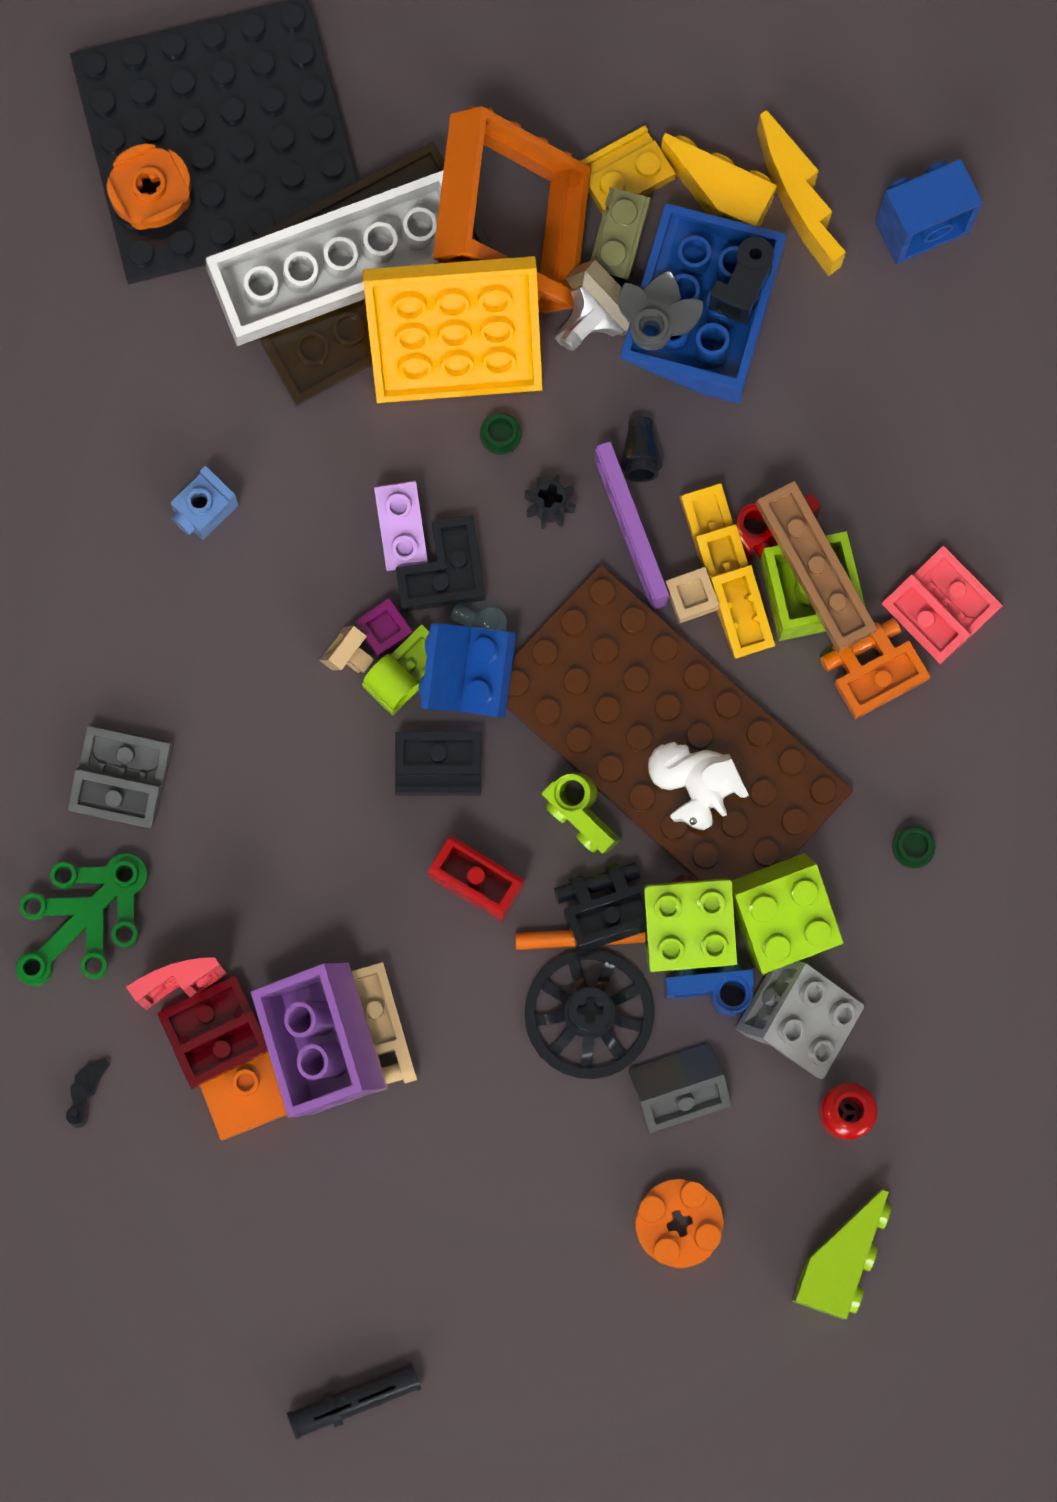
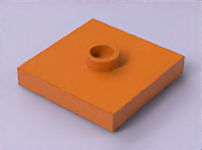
(244, 1098)

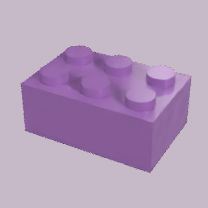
(318, 1039)

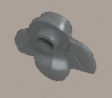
(660, 307)

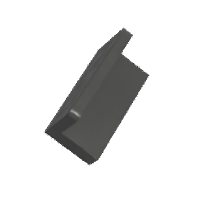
(680, 1087)

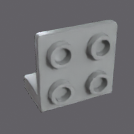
(801, 1016)

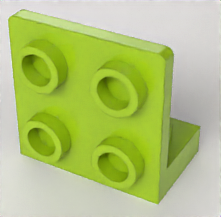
(690, 925)

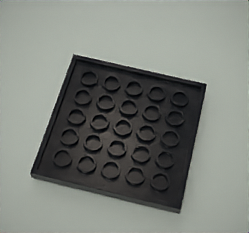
(241, 108)

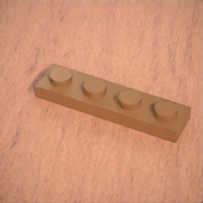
(816, 566)

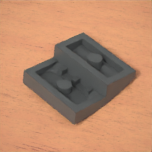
(120, 776)

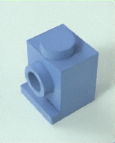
(204, 520)

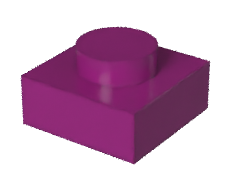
(383, 628)

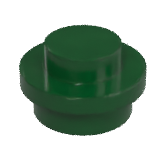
(500, 433)
(913, 847)

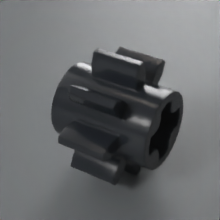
(542, 493)

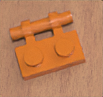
(881, 679)

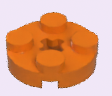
(140, 208)
(691, 1201)

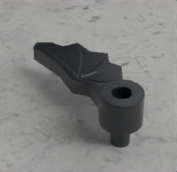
(83, 1088)

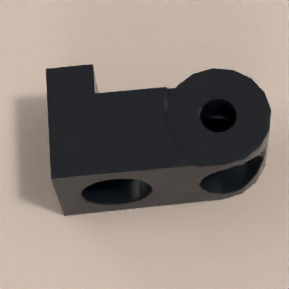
(747, 282)

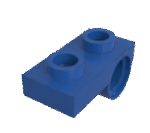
(690, 983)

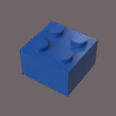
(928, 210)

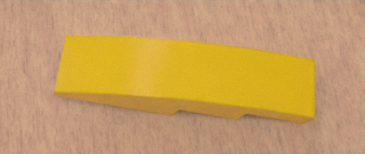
(795, 182)
(728, 570)

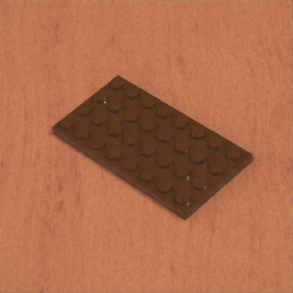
(618, 682)

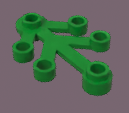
(86, 914)

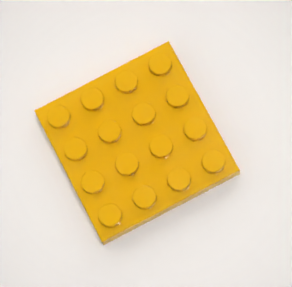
(454, 329)

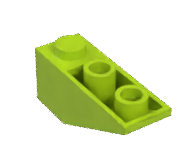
(835, 1268)

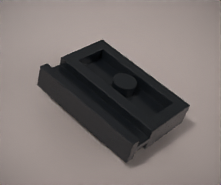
(437, 763)

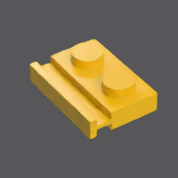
(629, 165)

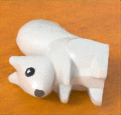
(705, 775)

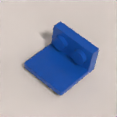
(467, 669)

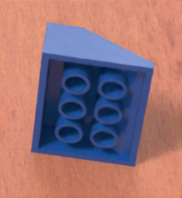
(718, 350)

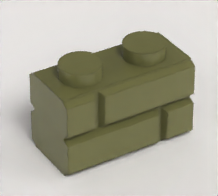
(621, 232)

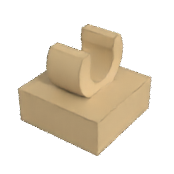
(692, 595)
(346, 651)

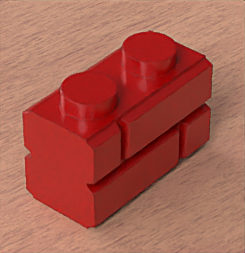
(476, 878)

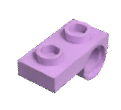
(400, 524)

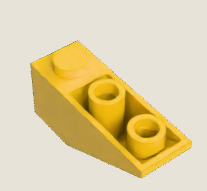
(718, 183)

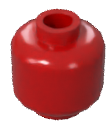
(862, 1107)

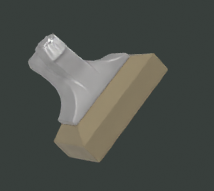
(595, 306)

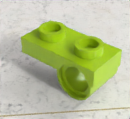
(398, 674)
(592, 830)

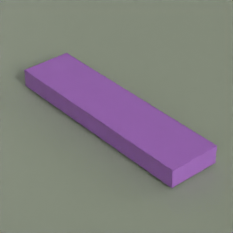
(631, 526)

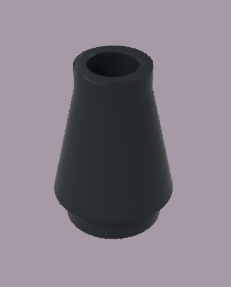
(641, 453)

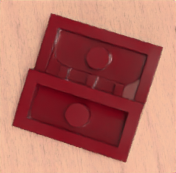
(213, 1032)

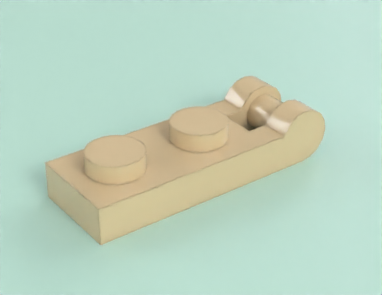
(384, 1021)

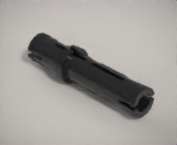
(303, 1420)

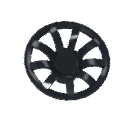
(589, 1014)

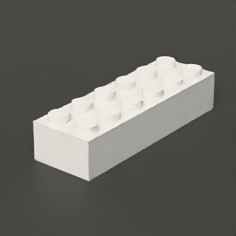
(322, 260)

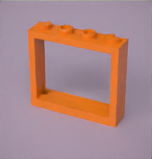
(459, 193)

